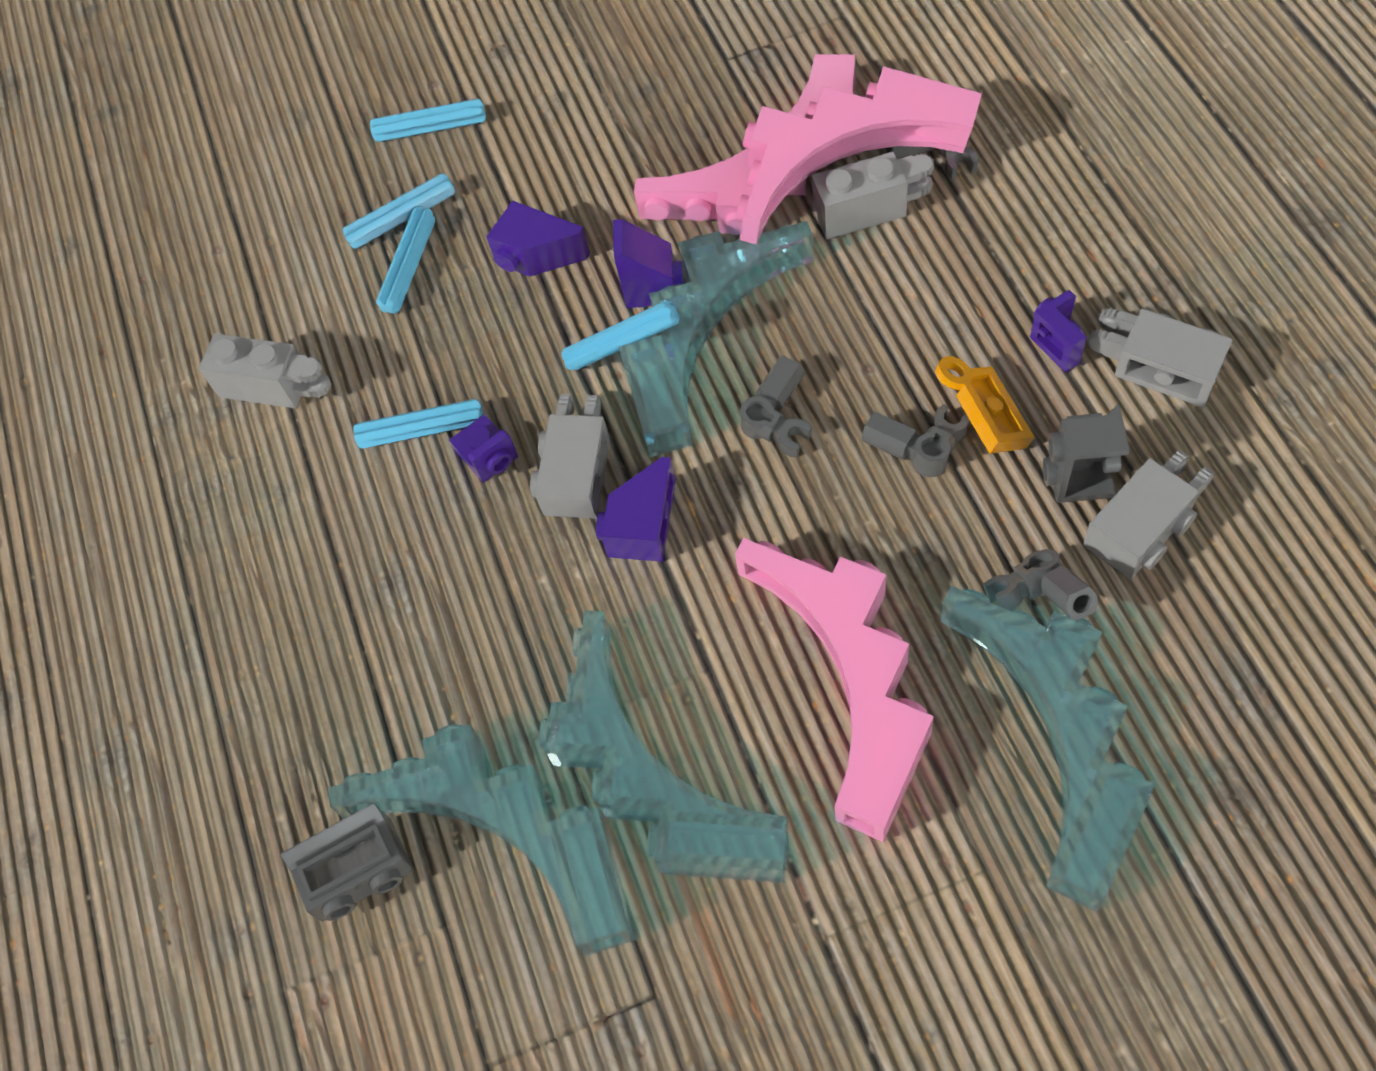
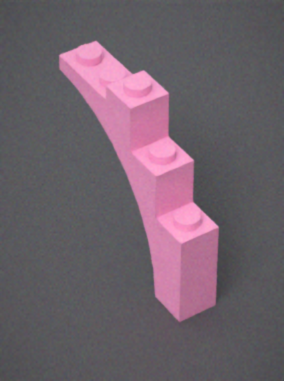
(892, 114)
(717, 189)
(885, 732)

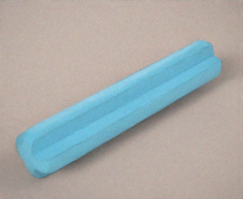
(428, 120)
(398, 211)
(405, 260)
(625, 332)
(417, 423)

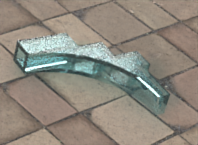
(716, 279)
(1098, 798)
(513, 805)
(693, 830)

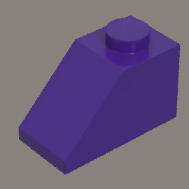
(535, 241)
(643, 263)
(639, 514)

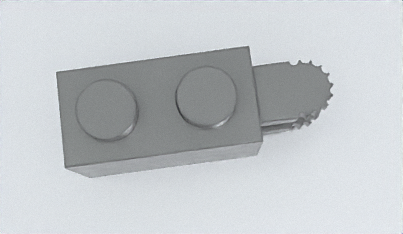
(869, 192)
(1162, 352)
(261, 371)
(571, 460)
(1145, 514)

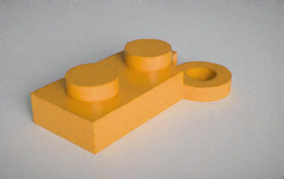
(986, 405)

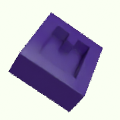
(1057, 333)
(484, 448)

